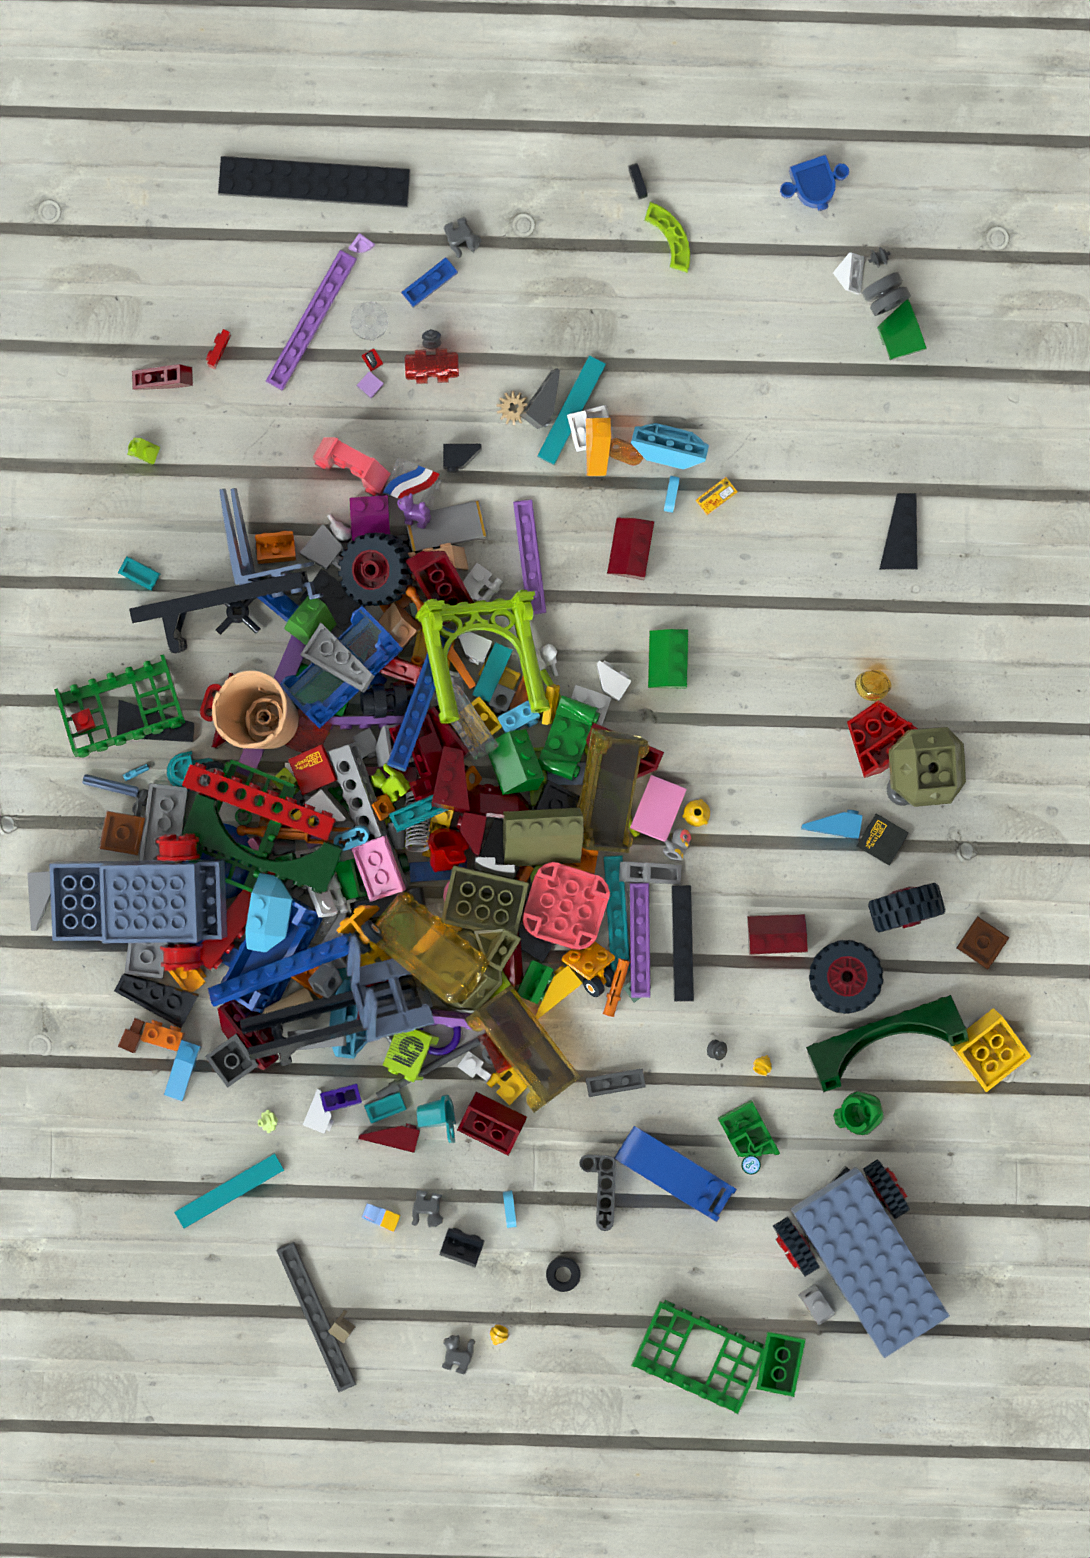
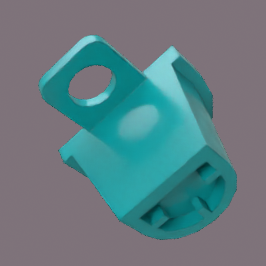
(179, 765)
(438, 1114)

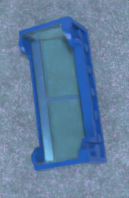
(323, 694)

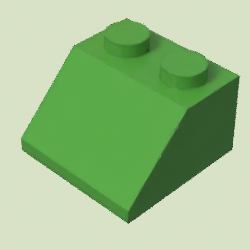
(308, 618)

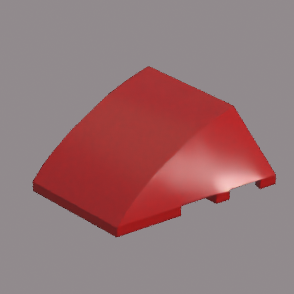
(874, 734)

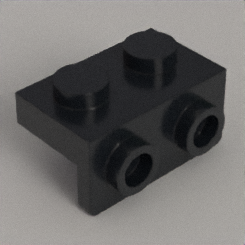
(462, 1247)

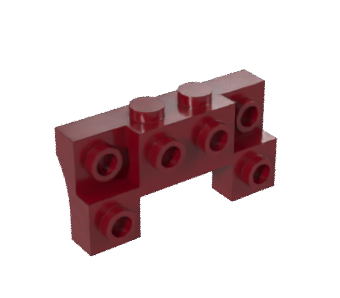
(427, 758)

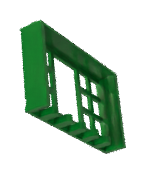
(114, 682)
(270, 834)
(686, 1383)

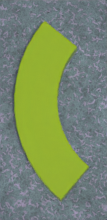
(674, 234)

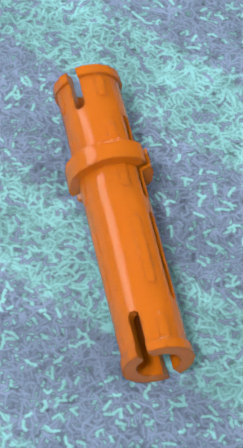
(616, 987)

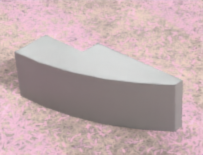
(650, 873)

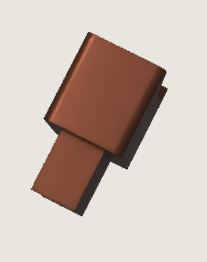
(131, 1037)

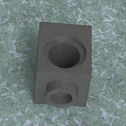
(501, 691)
(325, 980)

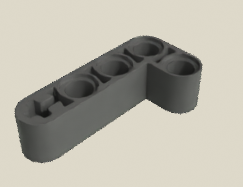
(601, 1192)

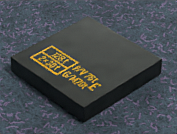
(882, 839)

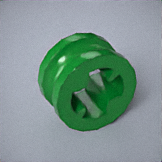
(243, 821)

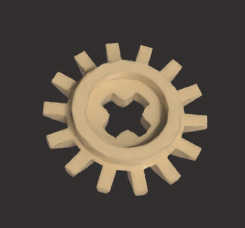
(506, 405)

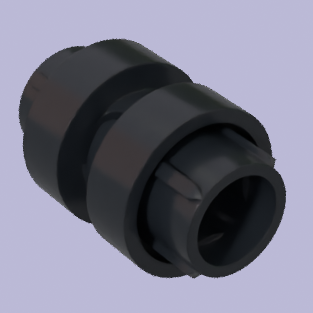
(379, 701)

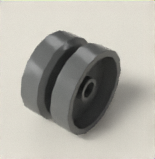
(886, 294)

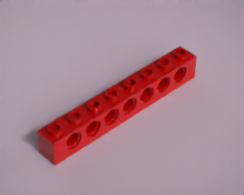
(193, 781)

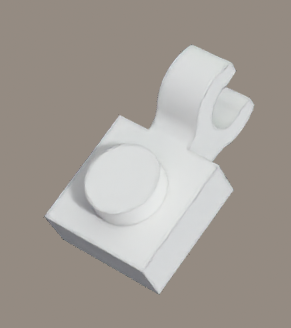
(472, 1065)

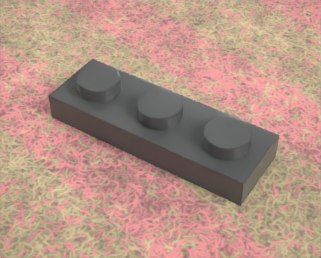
(615, 1082)

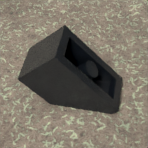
(459, 455)

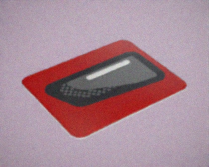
(372, 359)

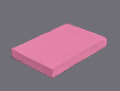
(658, 808)
(378, 868)

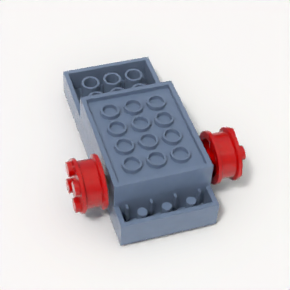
(143, 901)

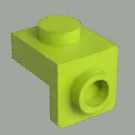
(143, 450)
(285, 775)

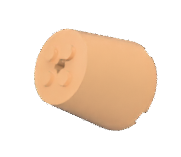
(244, 706)

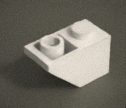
(612, 682)

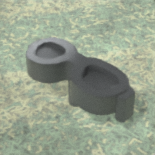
(137, 806)

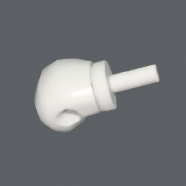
(338, 530)
(548, 655)

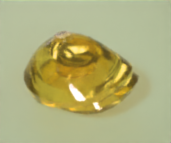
(872, 685)

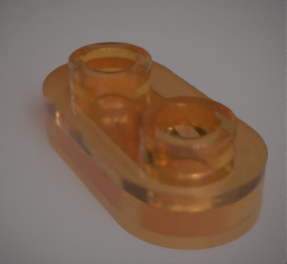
(623, 452)

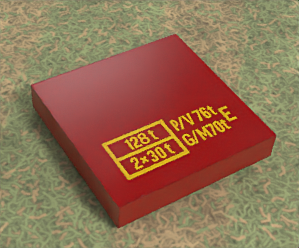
(312, 769)

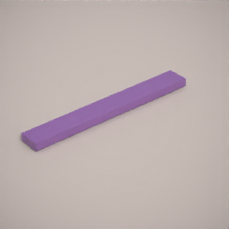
(311, 320)
(288, 666)

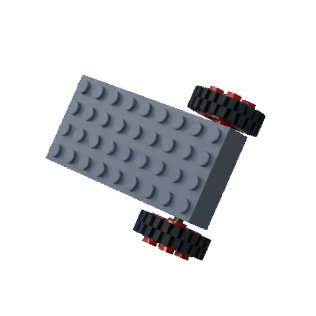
(865, 1255)

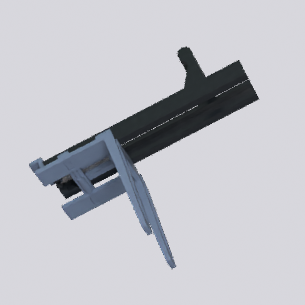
(175, 610)
(382, 1009)

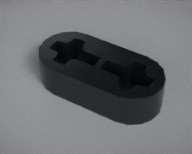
(637, 181)

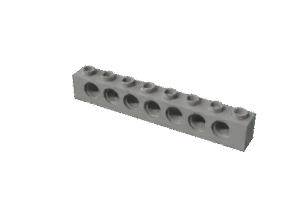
(363, 790)

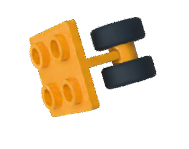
(366, 929)
(592, 965)

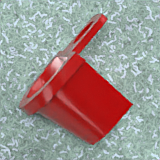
(446, 849)

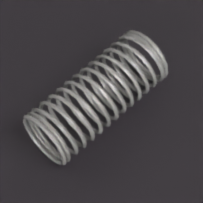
(414, 841)

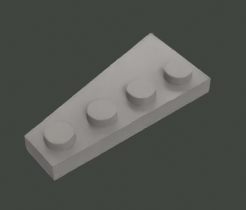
(336, 659)

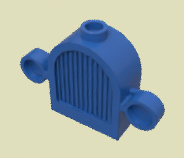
(814, 182)

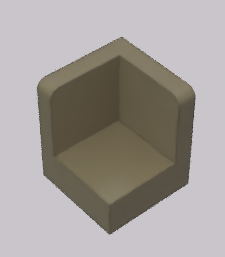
(342, 1328)

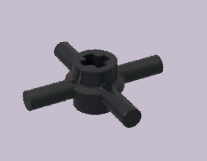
(238, 619)

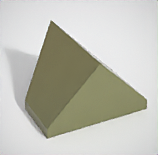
(497, 945)

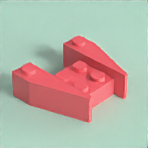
(370, 471)

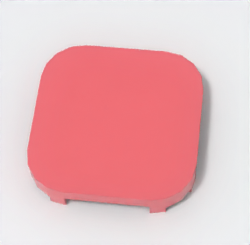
(565, 906)

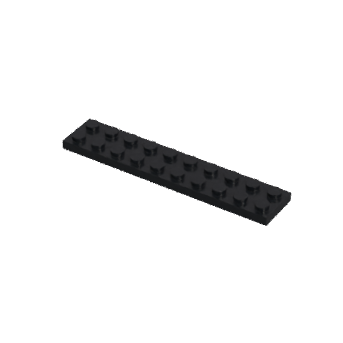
(314, 181)

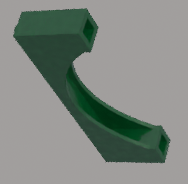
(311, 870)
(933, 1019)

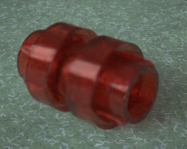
(424, 366)

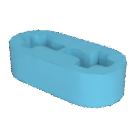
(671, 494)
(353, 842)
(509, 1209)

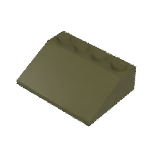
(542, 836)
(484, 900)

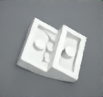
(578, 424)
(487, 864)

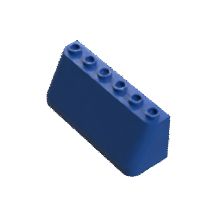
(300, 932)

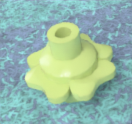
(268, 1121)

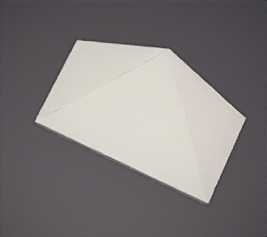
(850, 272)

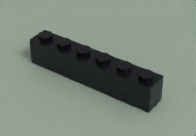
(682, 943)

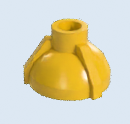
(691, 818)

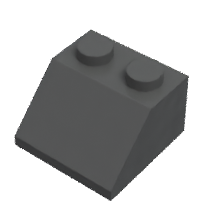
(231, 1060)

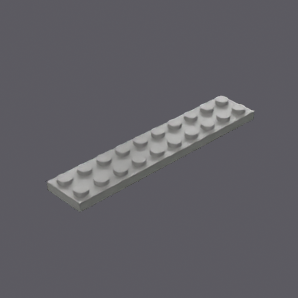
(163, 816)

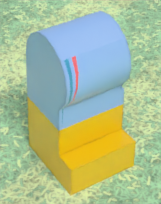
(381, 1216)

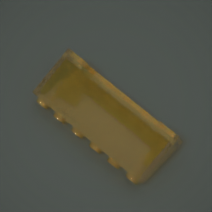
(430, 949)

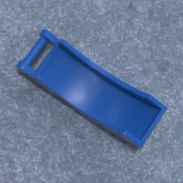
(673, 1172)

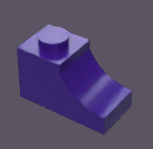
(340, 1098)

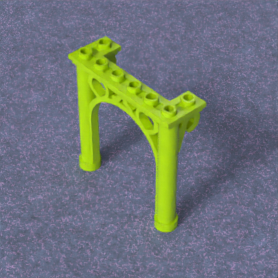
(435, 612)

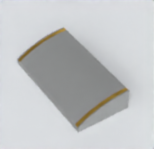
(449, 525)

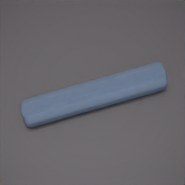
(110, 785)

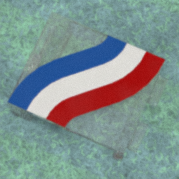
(413, 479)

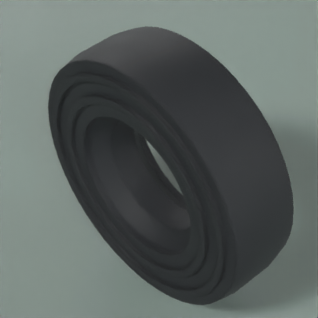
(551, 1274)

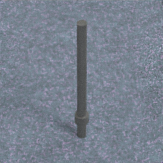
(395, 1086)

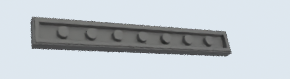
(316, 1317)

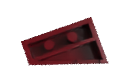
(451, 783)

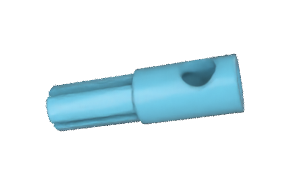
(135, 772)

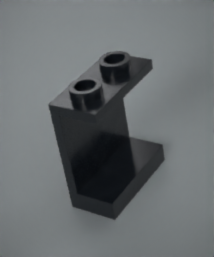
(494, 843)

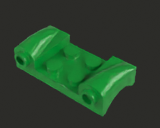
(568, 738)

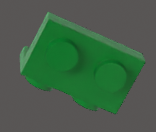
(535, 982)

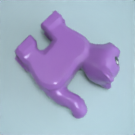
(415, 512)

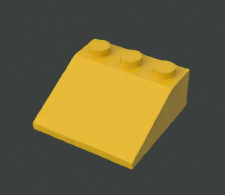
(991, 1050)

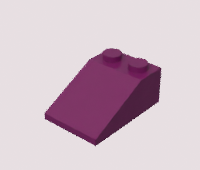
(369, 515)

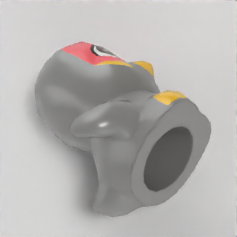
(680, 842)

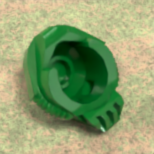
(859, 1113)

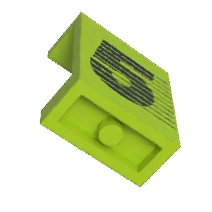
(408, 1053)

